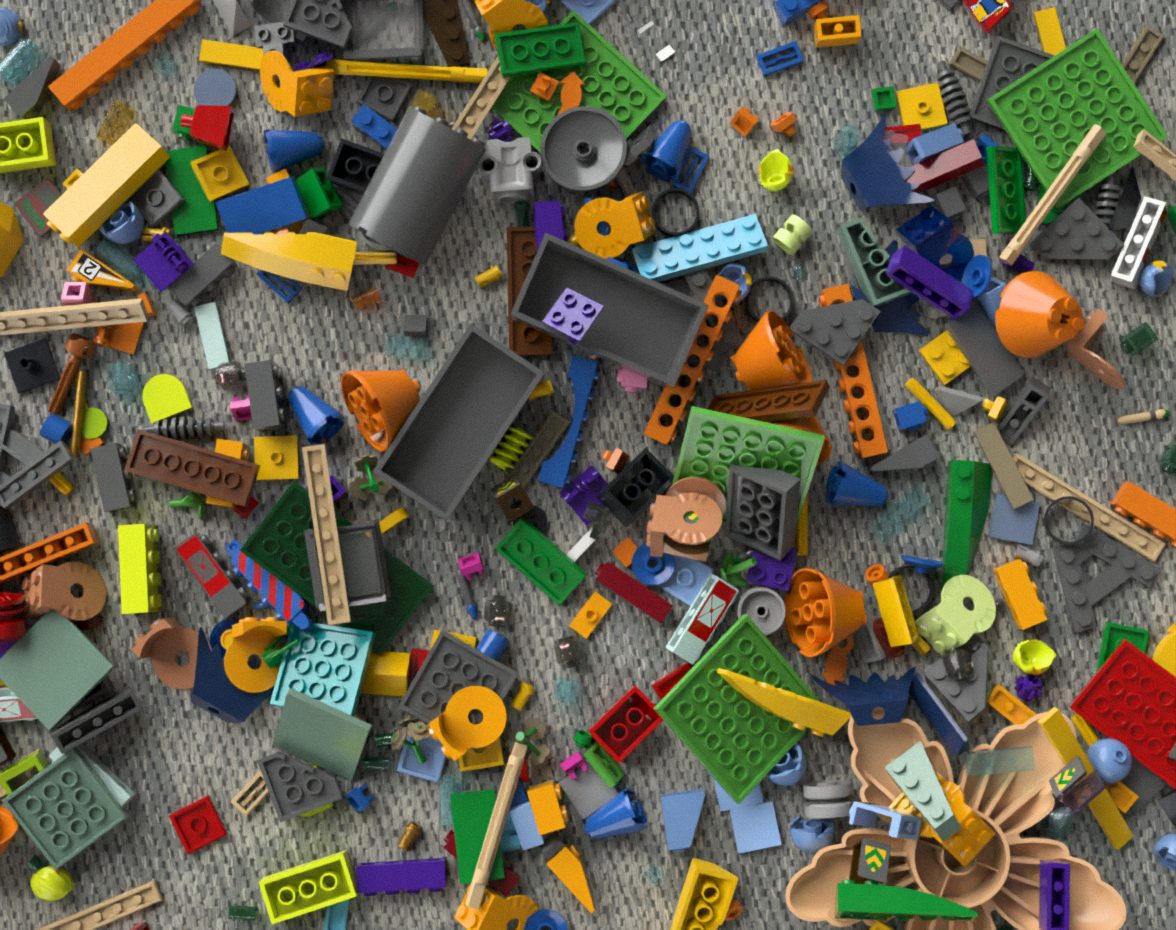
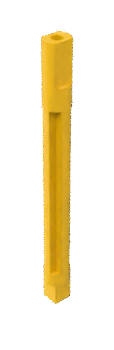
(452, 74)

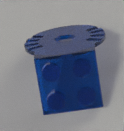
(933, 237)

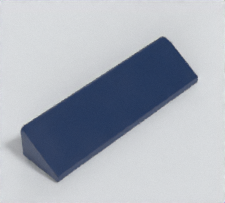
(938, 716)

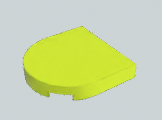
(165, 397)

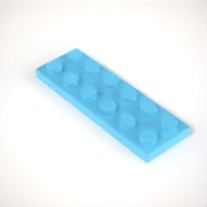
(700, 249)

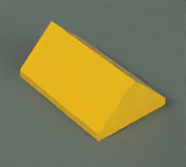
(896, 611)
(387, 674)

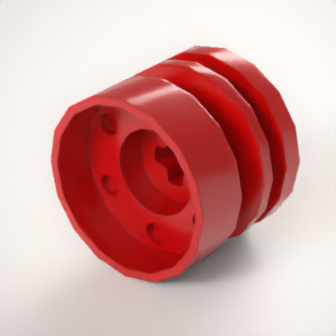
(11, 625)

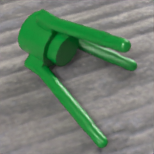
(273, 656)

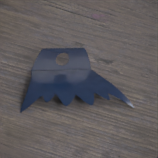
(874, 175)
(895, 314)
(215, 692)
(865, 697)

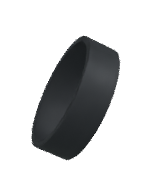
(675, 190)
(775, 279)
(1068, 542)
(931, 587)

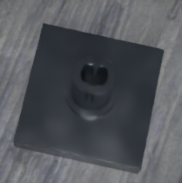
(32, 366)

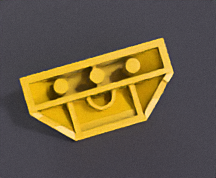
(10, 237)

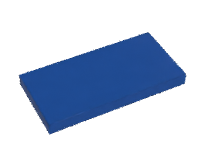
(263, 208)

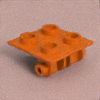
(119, 336)

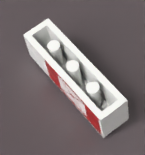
(1139, 242)

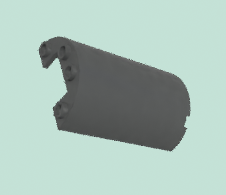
(417, 185)

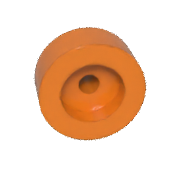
(819, 10)
(875, 573)
(734, 910)

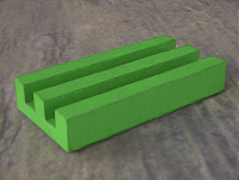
(604, 764)

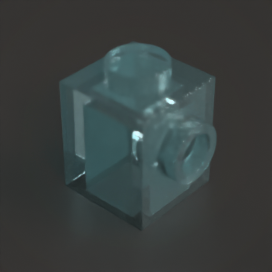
(121, 378)

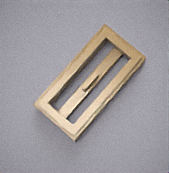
(240, 807)

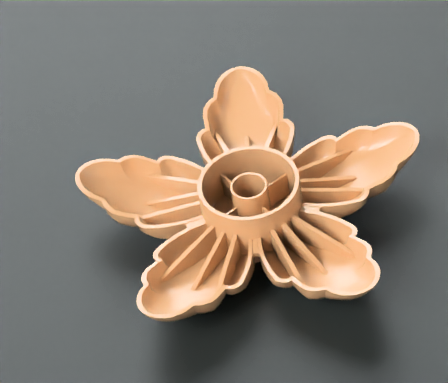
(1002, 873)

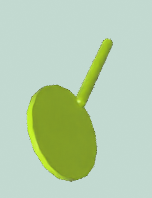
(93, 421)

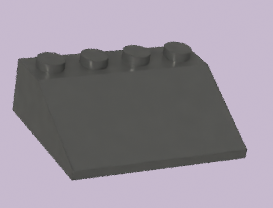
(762, 509)

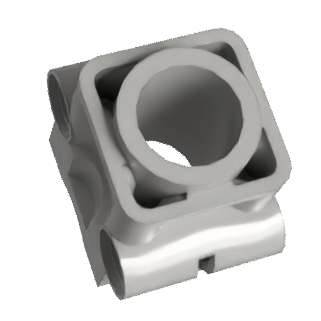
(511, 177)

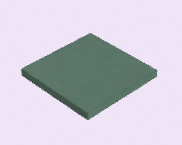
(53, 668)
(321, 734)
(65, 808)

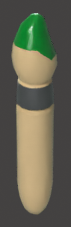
(1158, 414)

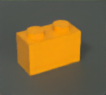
(837, 31)

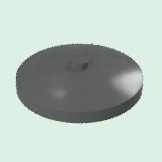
(583, 149)

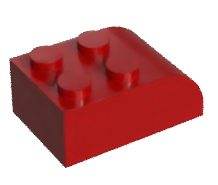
(625, 723)

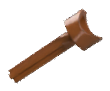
(80, 349)

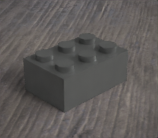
(266, 395)

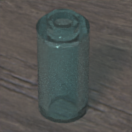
(17, 59)
(846, 140)
(118, 259)
(447, 785)

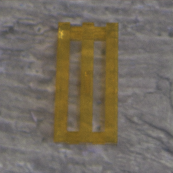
(100, 135)

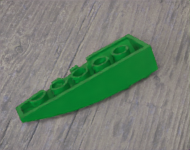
(964, 514)
(881, 902)

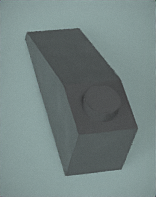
(32, 92)
(1023, 410)
(913, 456)

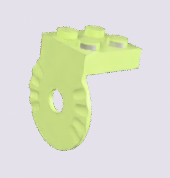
(950, 622)

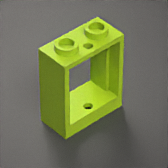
(36, 759)

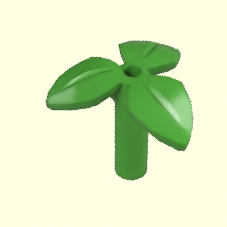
(192, 500)
(731, 572)

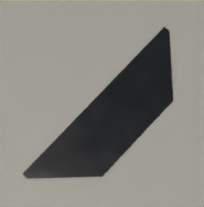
(1127, 204)

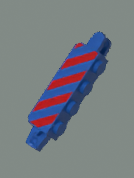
(275, 594)

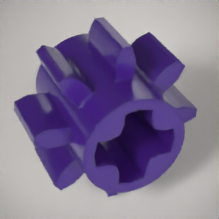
(500, 131)
(1028, 687)

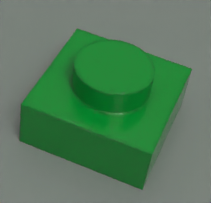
(883, 98)

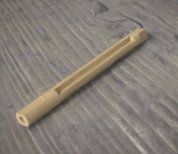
(1077, 160)
(496, 826)

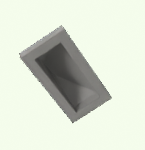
(232, 15)
(956, 401)
(868, 643)

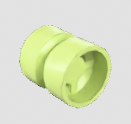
(794, 232)

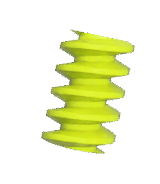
(510, 448)

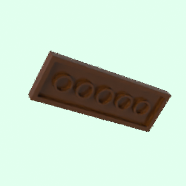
(520, 256)
(774, 402)
(192, 468)

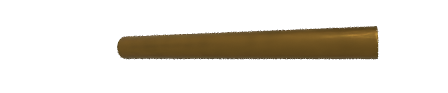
(78, 413)

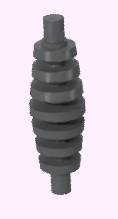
(954, 98)
(1108, 196)
(182, 427)

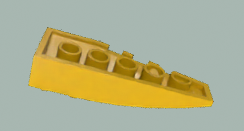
(301, 257)
(789, 706)
(704, 897)

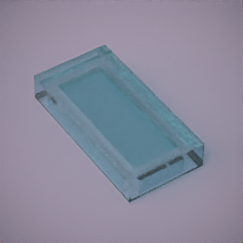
(407, 345)

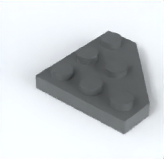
(319, 20)
(1076, 235)
(835, 327)
(968, 695)
(297, 785)

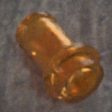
(366, 298)

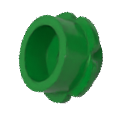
(583, 739)

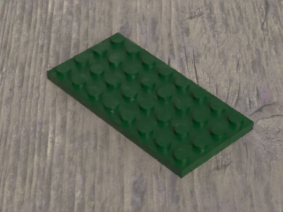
(281, 550)

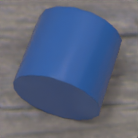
(56, 429)
(493, 645)

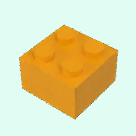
(547, 807)

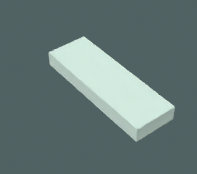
(212, 334)

